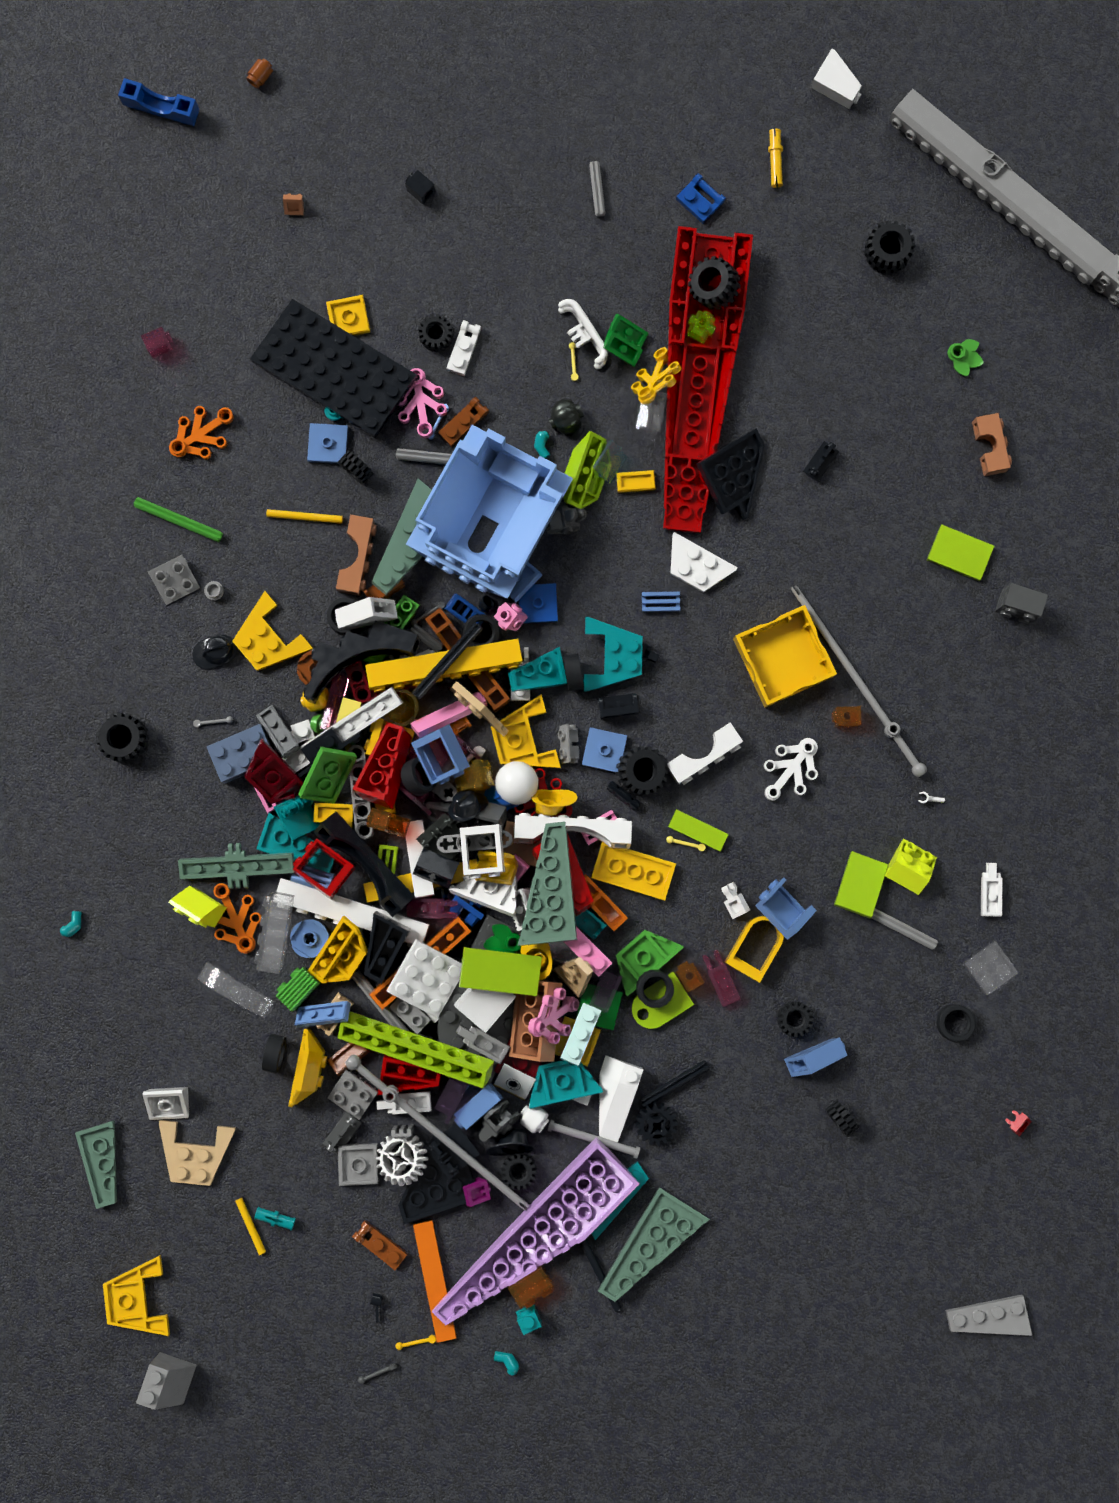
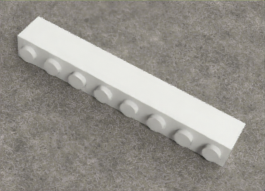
(312, 900)

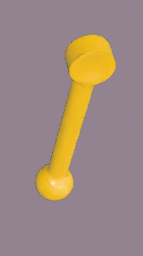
(432, 1338)

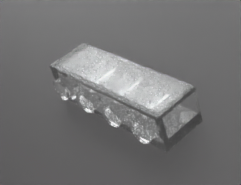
(274, 932)

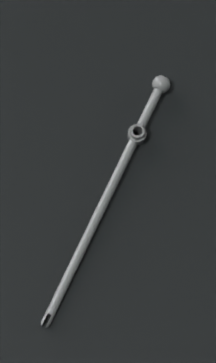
(918, 768)
(354, 1063)

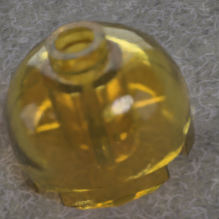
(407, 711)

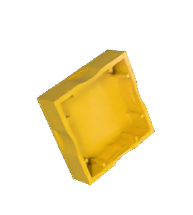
(784, 656)

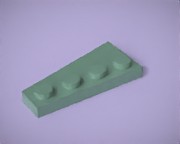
(99, 1160)

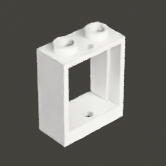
(482, 830)

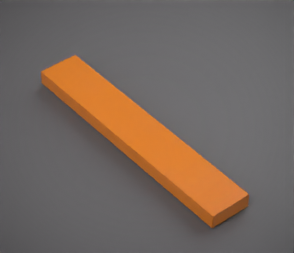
(433, 1276)

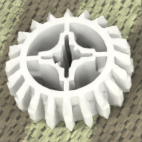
(404, 1151)

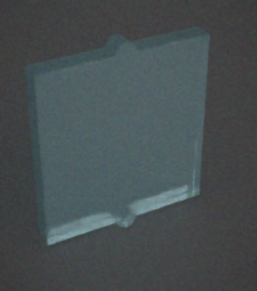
(609, 461)

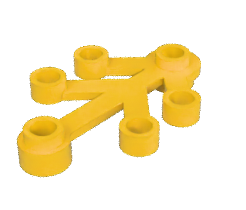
(648, 393)

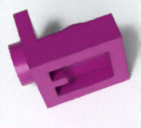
(477, 1192)

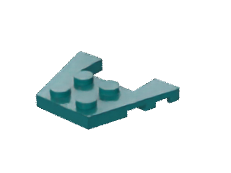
(622, 654)

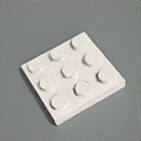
(426, 978)

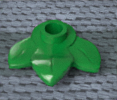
(501, 939)

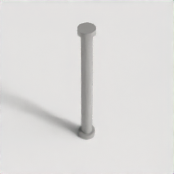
(589, 1137)

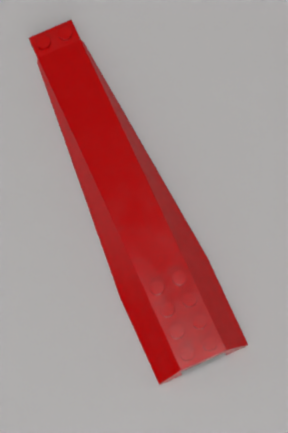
(702, 386)

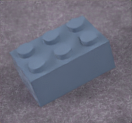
(235, 753)

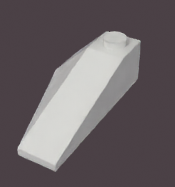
(619, 1087)

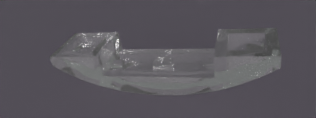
(235, 990)

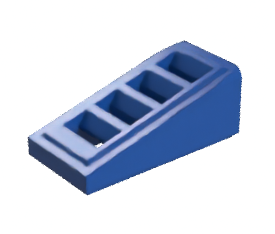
(451, 603)

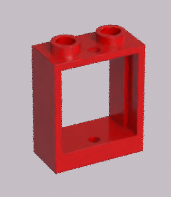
(337, 882)

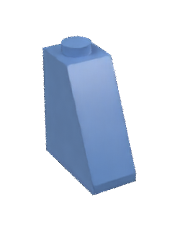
(816, 1057)
(477, 1106)

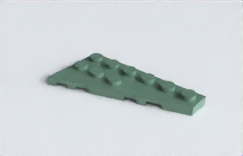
(398, 556)
(551, 901)
(655, 1236)

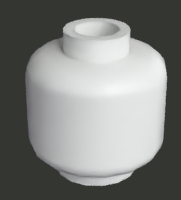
(534, 1119)

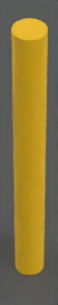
(304, 516)

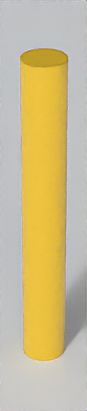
(250, 1226)

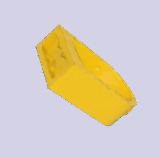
(744, 967)

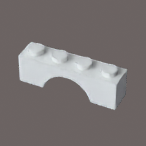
(683, 767)

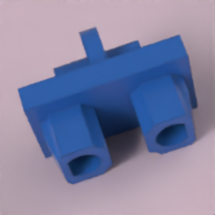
(473, 916)

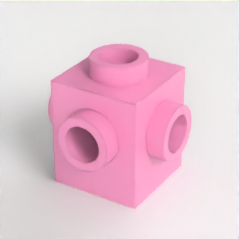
(510, 616)

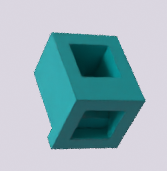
(528, 1319)

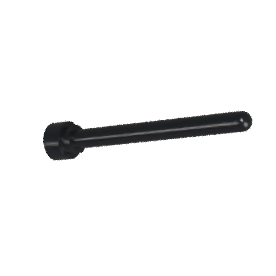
(598, 1270)

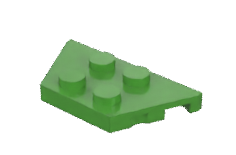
(644, 954)

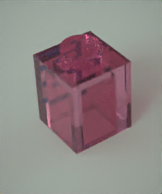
(157, 342)

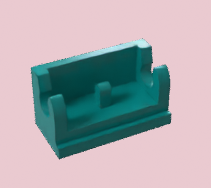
(589, 924)

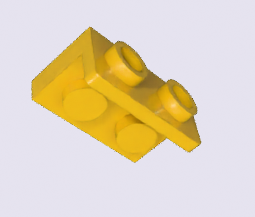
(488, 859)

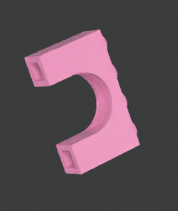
(589, 952)

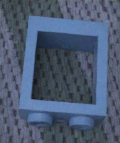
(429, 760)

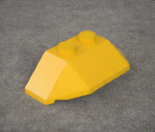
(340, 954)
(308, 1068)

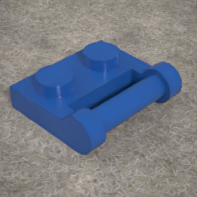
(696, 203)

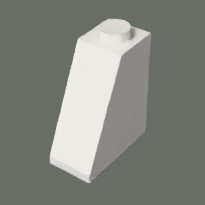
(837, 81)
(365, 613)

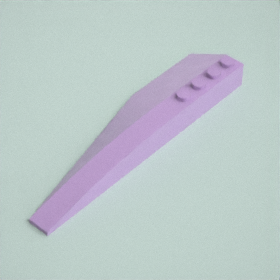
(552, 1224)

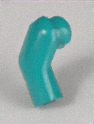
(539, 444)
(72, 927)
(509, 1361)

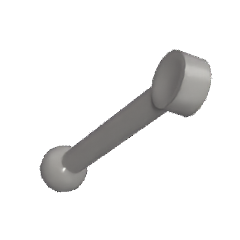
(197, 723)

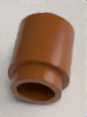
(259, 73)

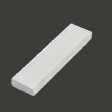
(421, 886)

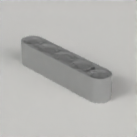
(357, 801)

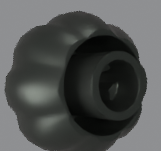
(566, 416)

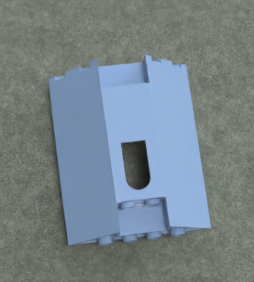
(501, 484)

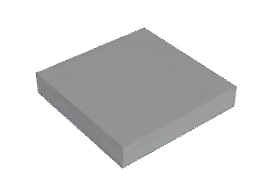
(357, 1164)

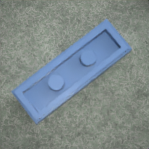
(322, 1014)

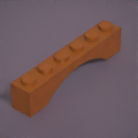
(484, 682)

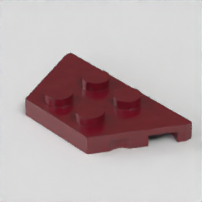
(272, 775)

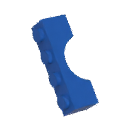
(175, 108)

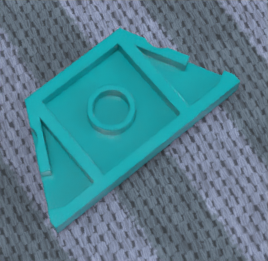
(561, 1082)

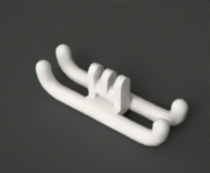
(584, 330)

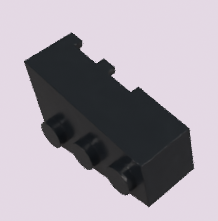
(384, 945)

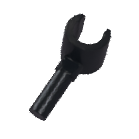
(376, 1300)

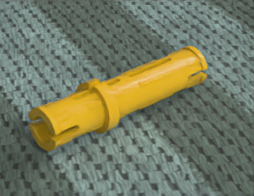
(775, 156)

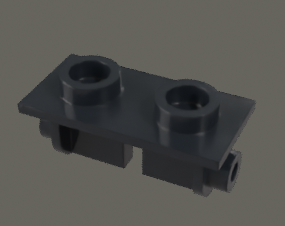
(821, 460)

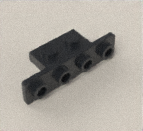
(328, 739)

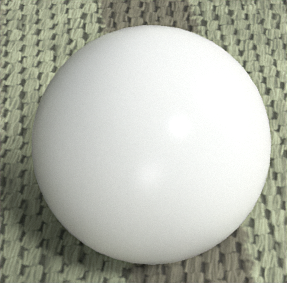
(516, 782)

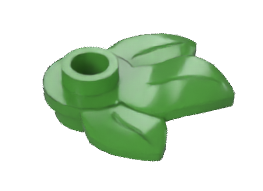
(968, 356)

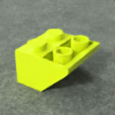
(911, 866)
(198, 907)

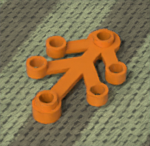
(199, 434)
(236, 921)

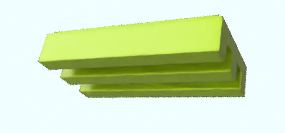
(389, 848)

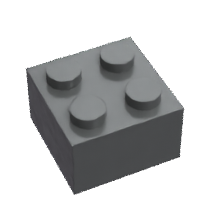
(1021, 603)

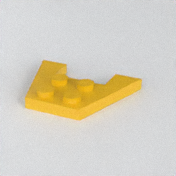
(261, 643)
(519, 742)
(127, 1300)

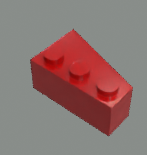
(406, 1075)

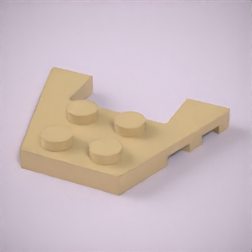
(477, 707)
(193, 1162)

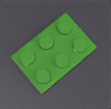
(327, 775)

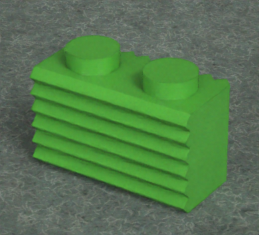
(297, 989)

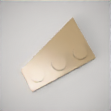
(575, 974)

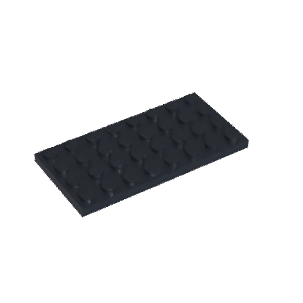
(333, 368)

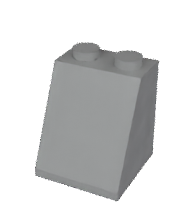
(166, 1382)

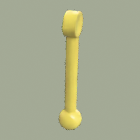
(574, 377)
(701, 847)

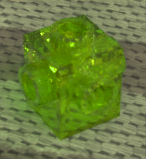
(701, 326)

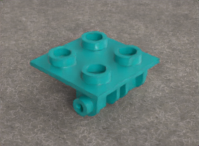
(297, 816)

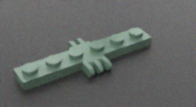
(236, 866)

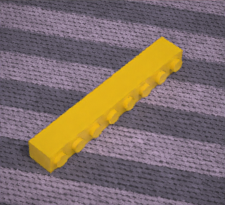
(471, 661)

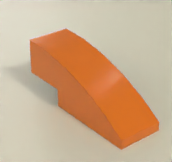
(605, 907)

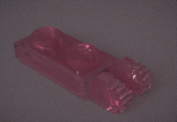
(430, 908)
(721, 980)

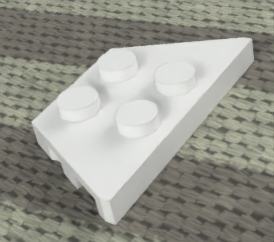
(696, 565)
(489, 894)

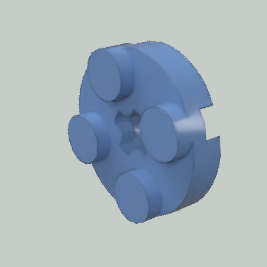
(299, 941)

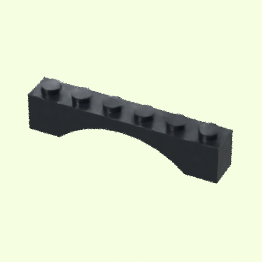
(339, 835)

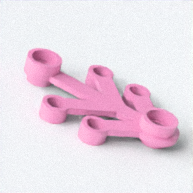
(420, 400)
(538, 1025)

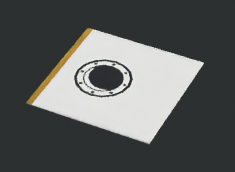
(514, 1082)

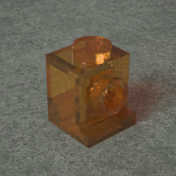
(840, 721)
(694, 982)

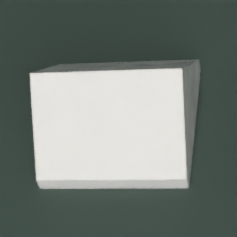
(167, 1103)

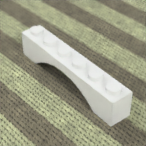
(613, 833)

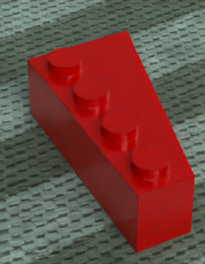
(382, 771)
(581, 893)

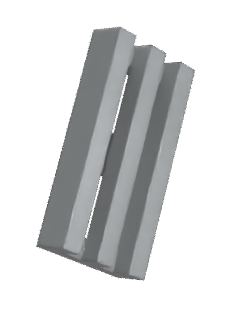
(398, 1133)

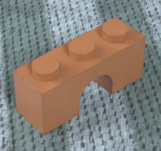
(990, 428)

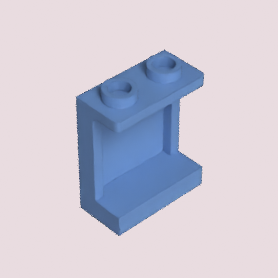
(783, 909)

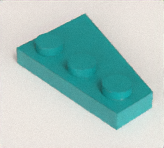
(539, 673)

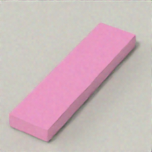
(443, 717)

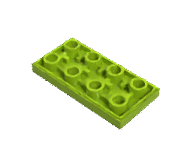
(500, 971)

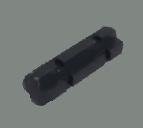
(622, 795)

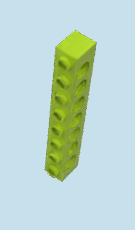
(416, 1049)

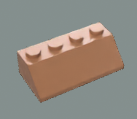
(522, 1043)

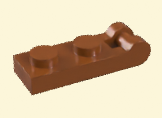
(461, 423)
(380, 1245)

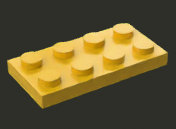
(634, 871)

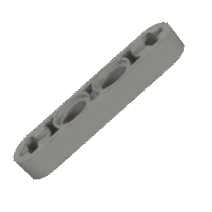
(474, 846)

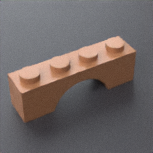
(352, 578)

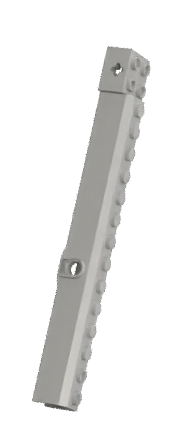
(1008, 194)

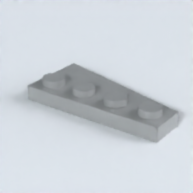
(991, 1317)

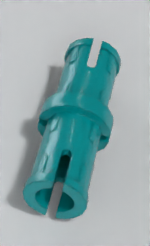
(274, 1218)

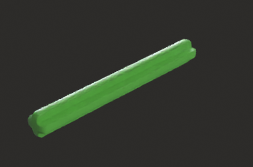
(178, 519)

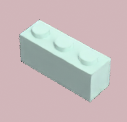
(580, 1034)

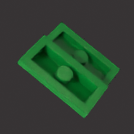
(625, 340)

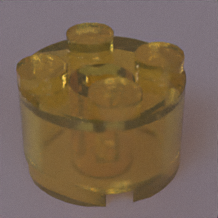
(476, 777)

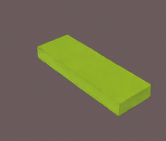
(698, 830)

